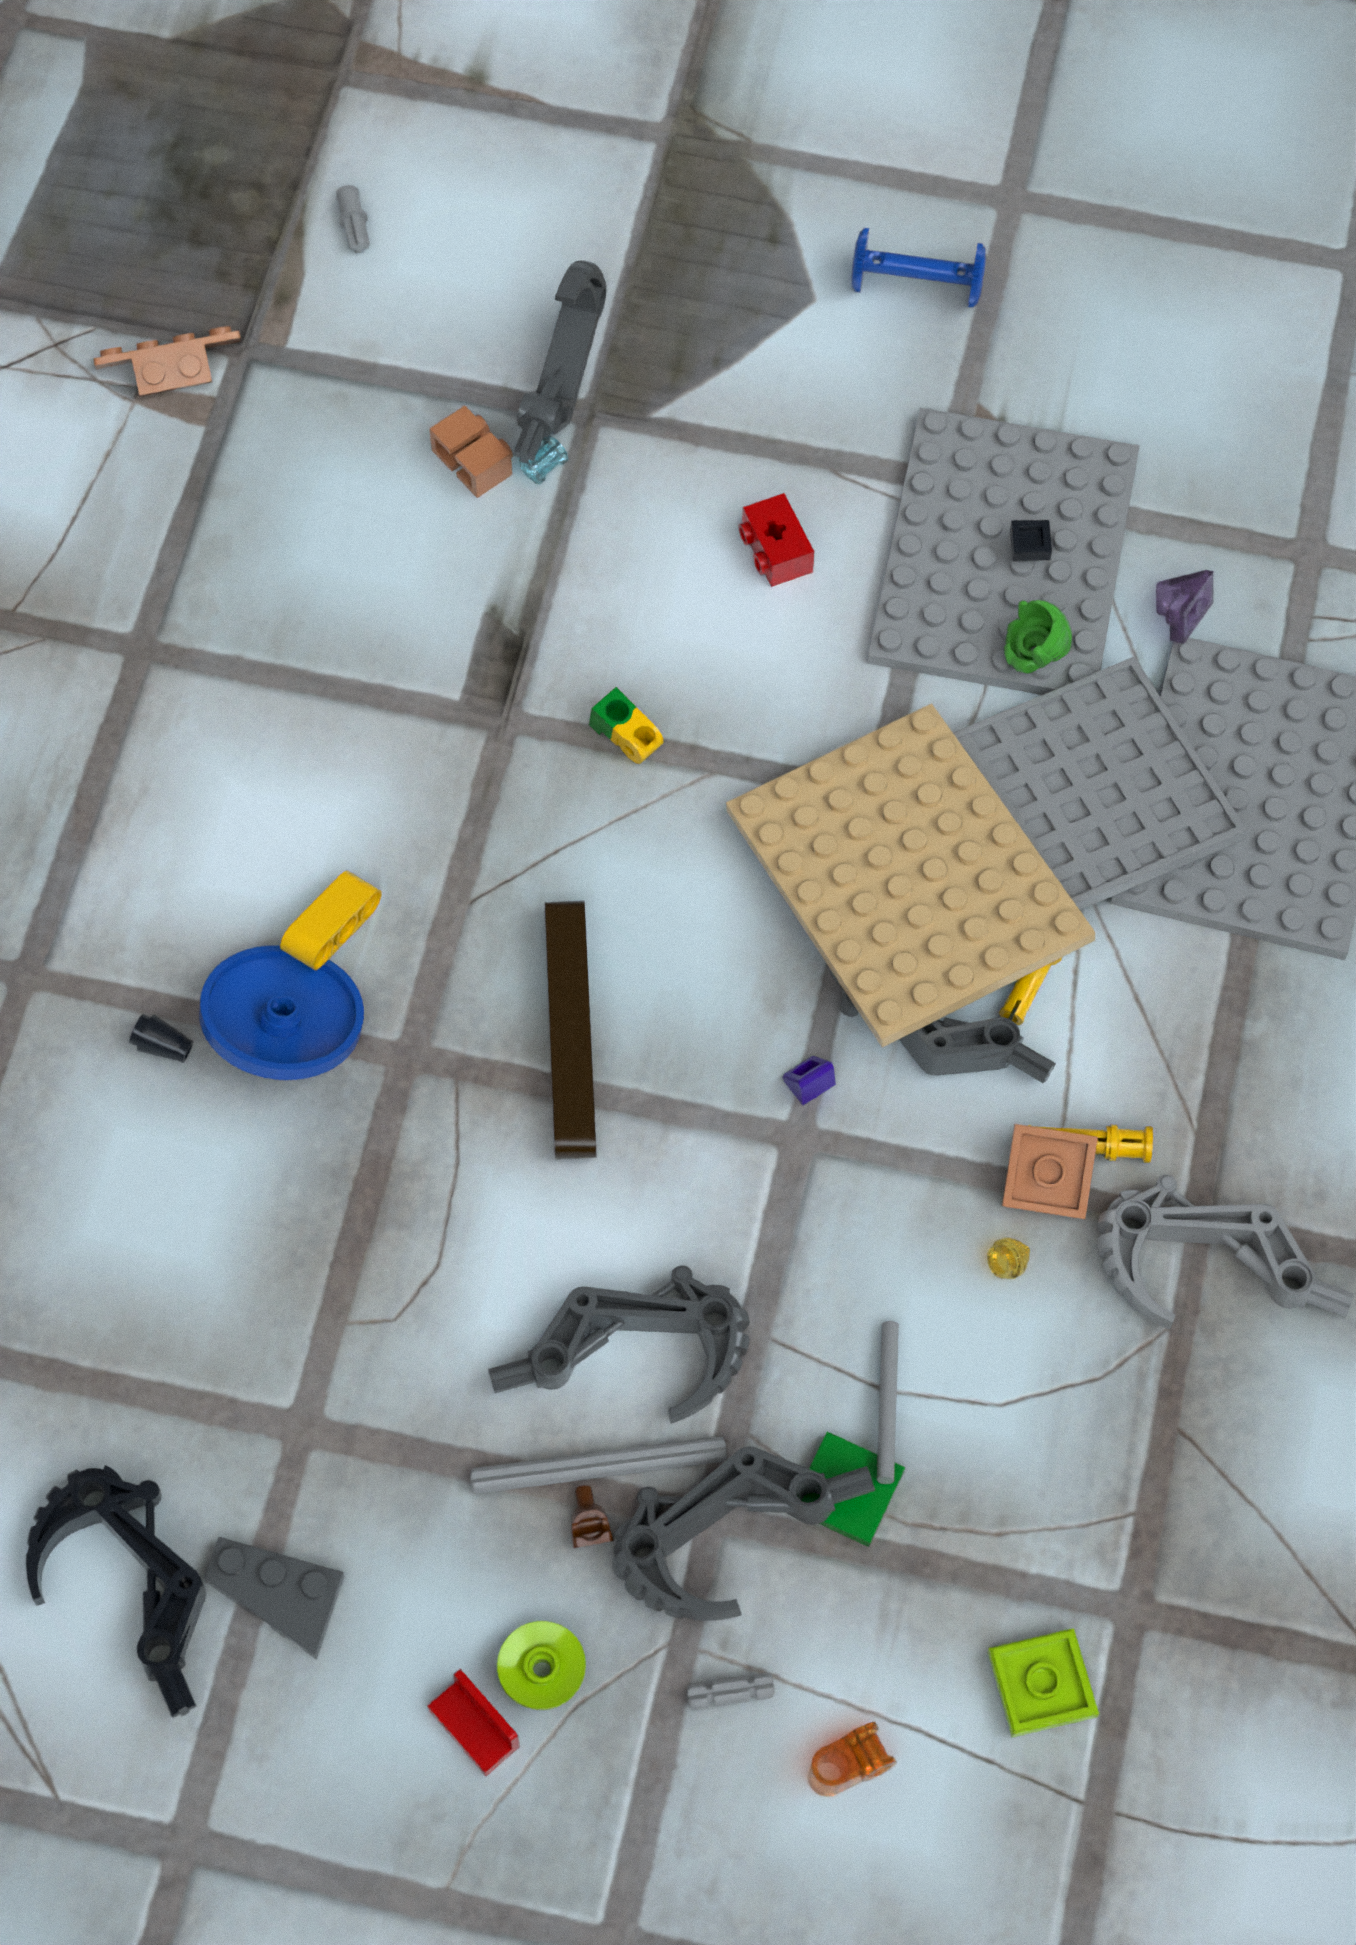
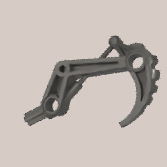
(554, 401)
(968, 1047)
(599, 1309)
(744, 1480)

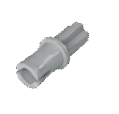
(353, 218)

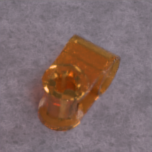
(858, 1757)

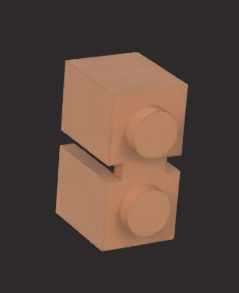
(468, 443)

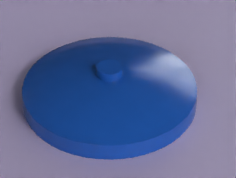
(280, 1015)

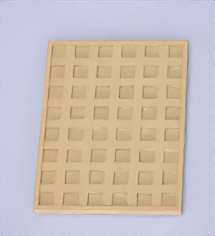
(909, 874)

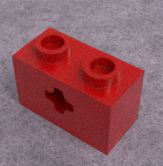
(776, 540)

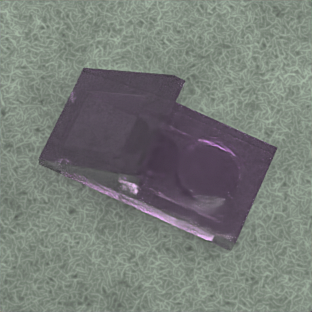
(1184, 602)

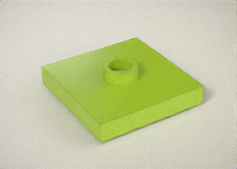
(1043, 1682)

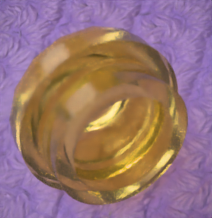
(1008, 1258)

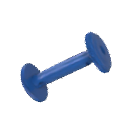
(918, 267)

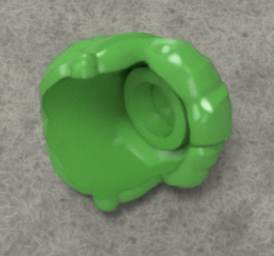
(1040, 626)

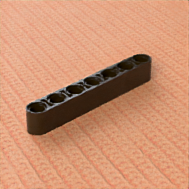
(570, 1030)

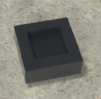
(1030, 540)

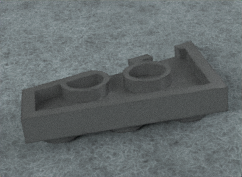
(278, 1589)

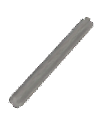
(598, 1465)

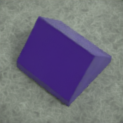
(810, 1078)

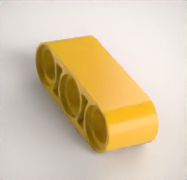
(330, 920)

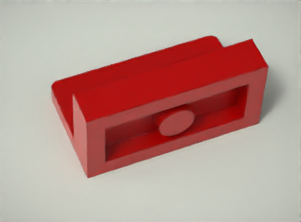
(474, 1724)

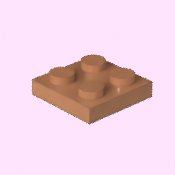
(1049, 1171)

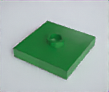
(861, 1515)

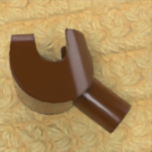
(588, 1520)

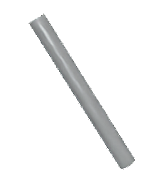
(887, 1402)

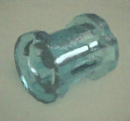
(548, 457)

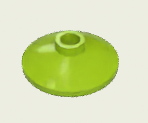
(537, 1644)

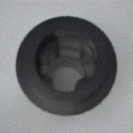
(160, 1039)

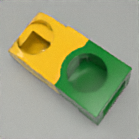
(625, 726)

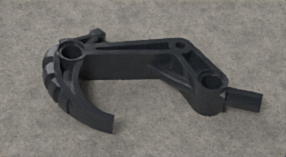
(165, 1619)

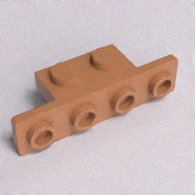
(172, 364)

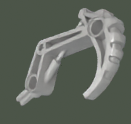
(1250, 1229)

